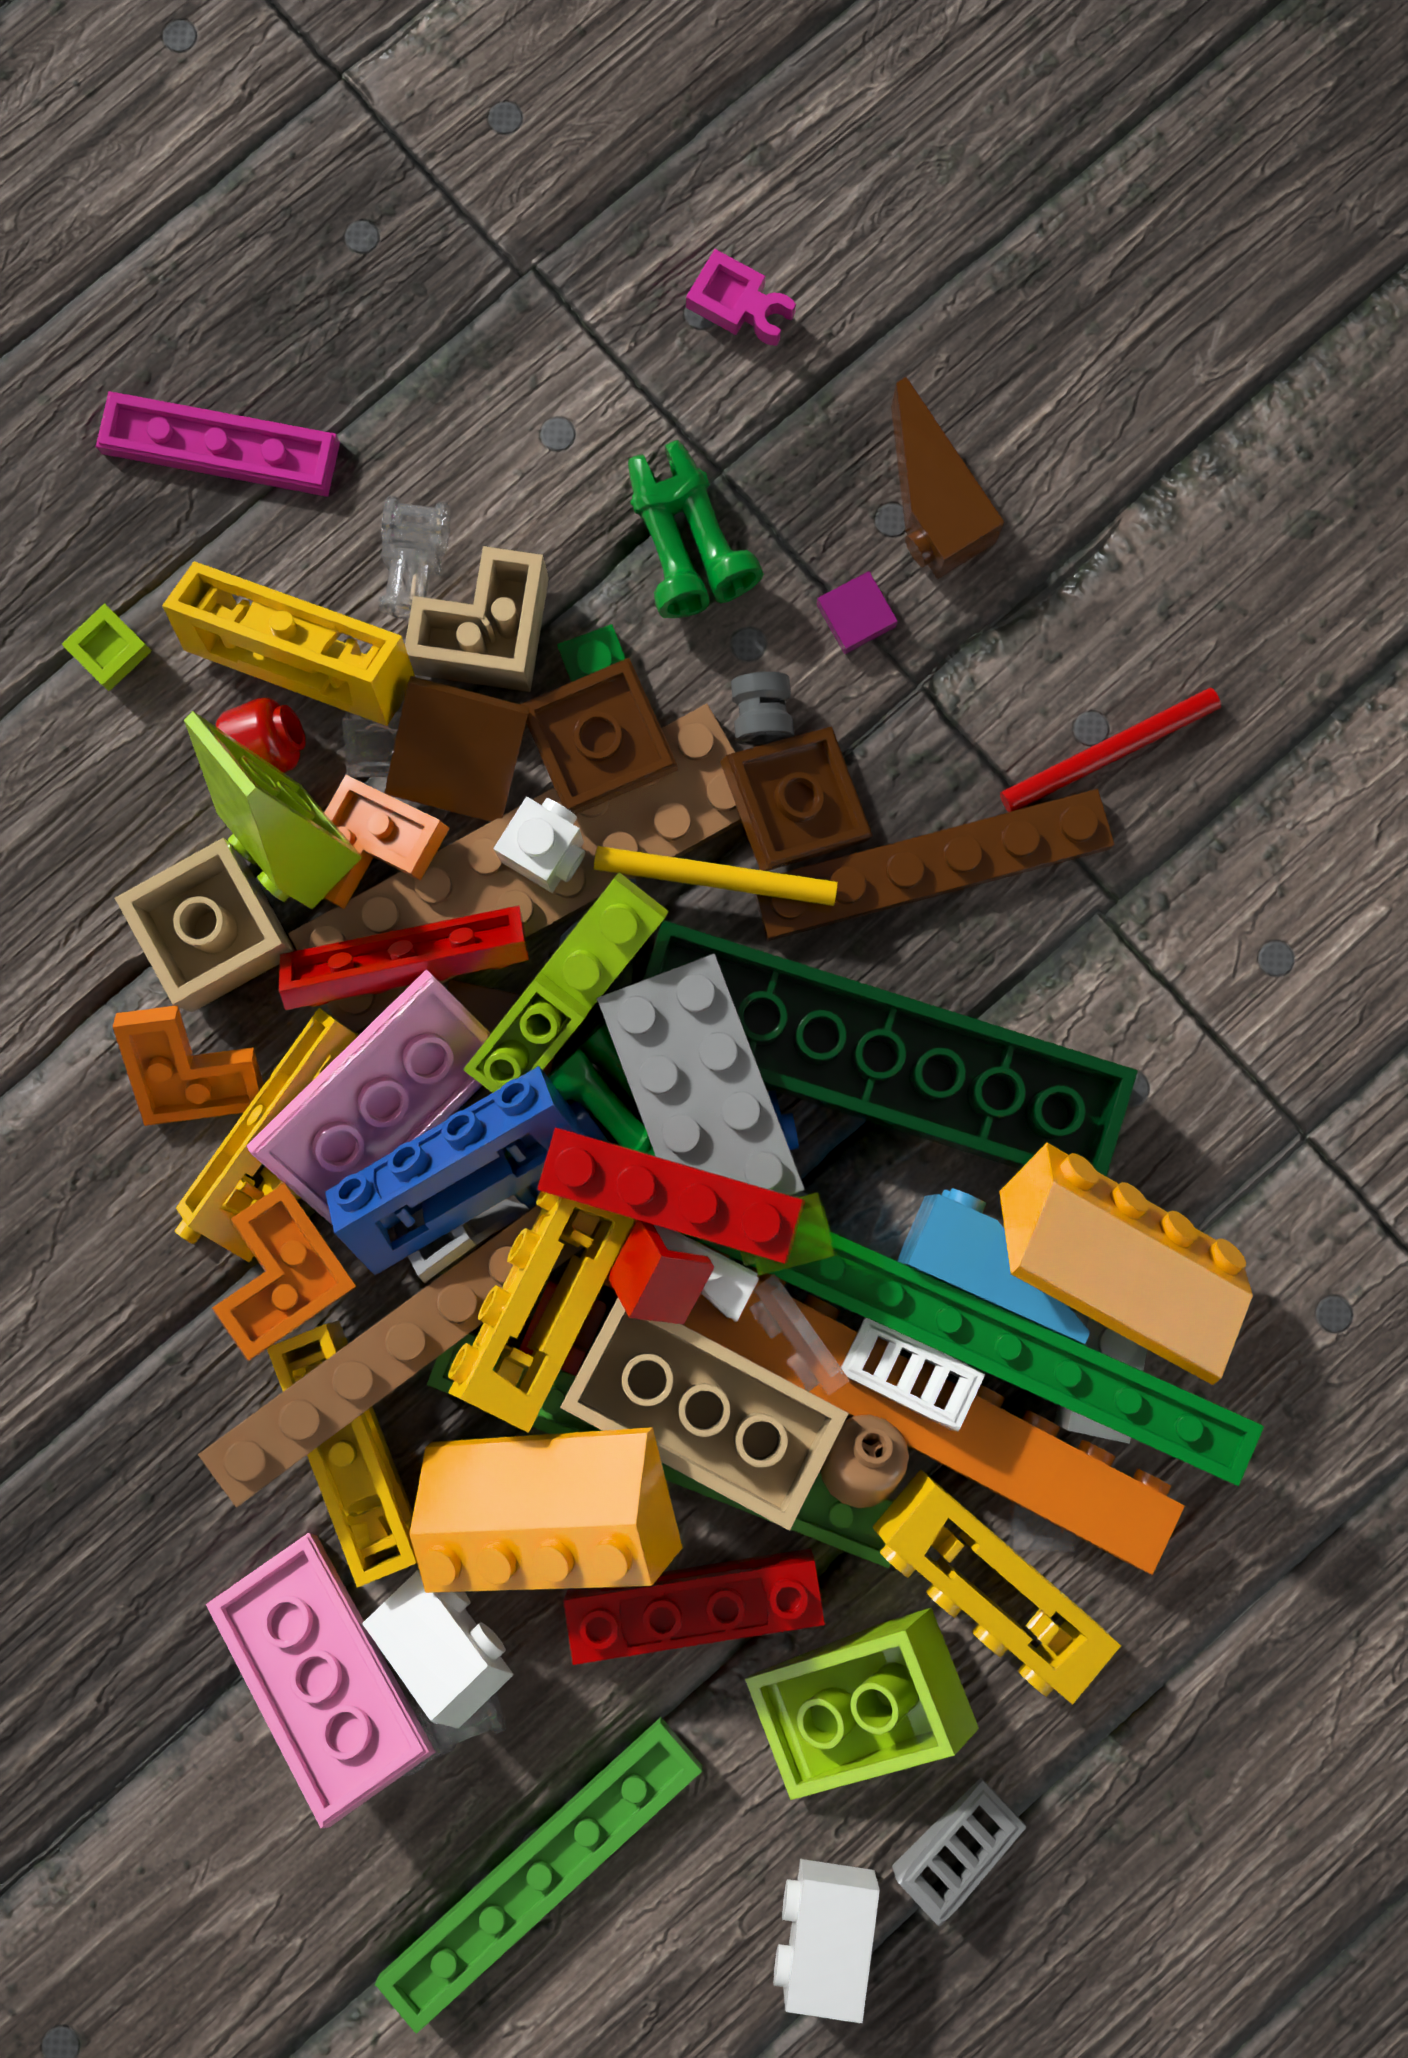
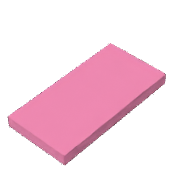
(376, 1093)
(319, 1680)

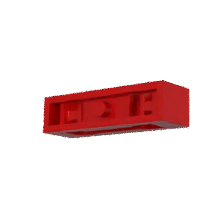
(695, 1607)

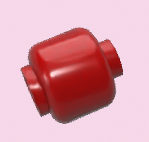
(267, 730)

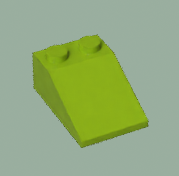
(271, 818)
(863, 1706)

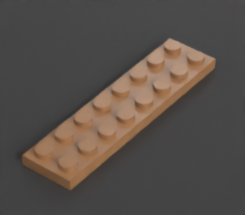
(469, 879)

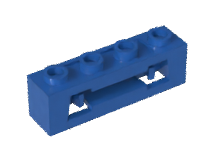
(449, 1171)

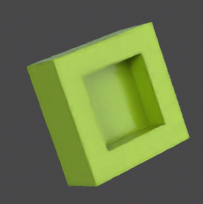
(106, 647)

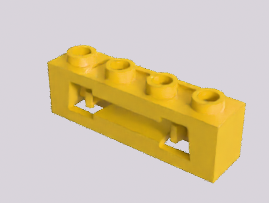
(289, 643)
(222, 1187)
(509, 1307)
(353, 1470)
(1068, 1653)

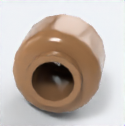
(865, 1462)

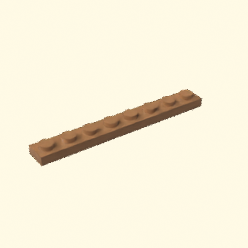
(364, 1370)

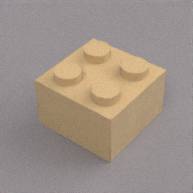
(205, 926)

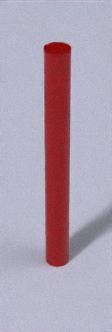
(1110, 750)

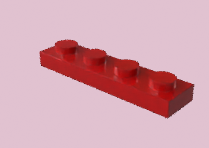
(400, 956)
(671, 1195)

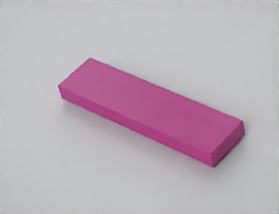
(218, 443)

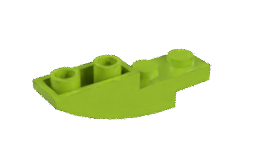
(568, 984)

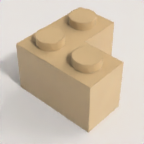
(493, 637)

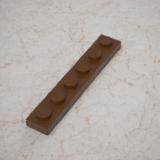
(945, 862)

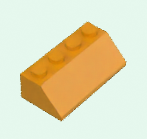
(1125, 1261)
(544, 1512)

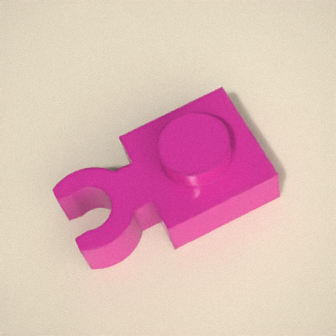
(732, 294)

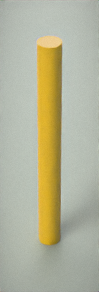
(715, 875)

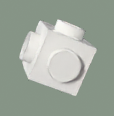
(542, 843)

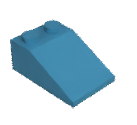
(970, 1252)

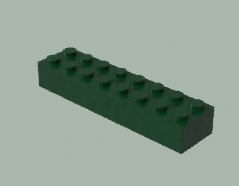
(910, 1059)

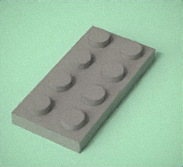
(698, 1077)

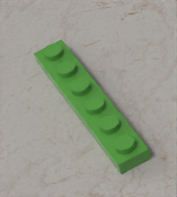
(538, 1875)

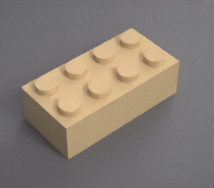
(708, 1411)

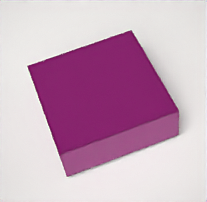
(856, 612)

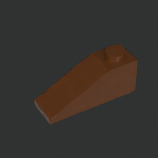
(942, 502)

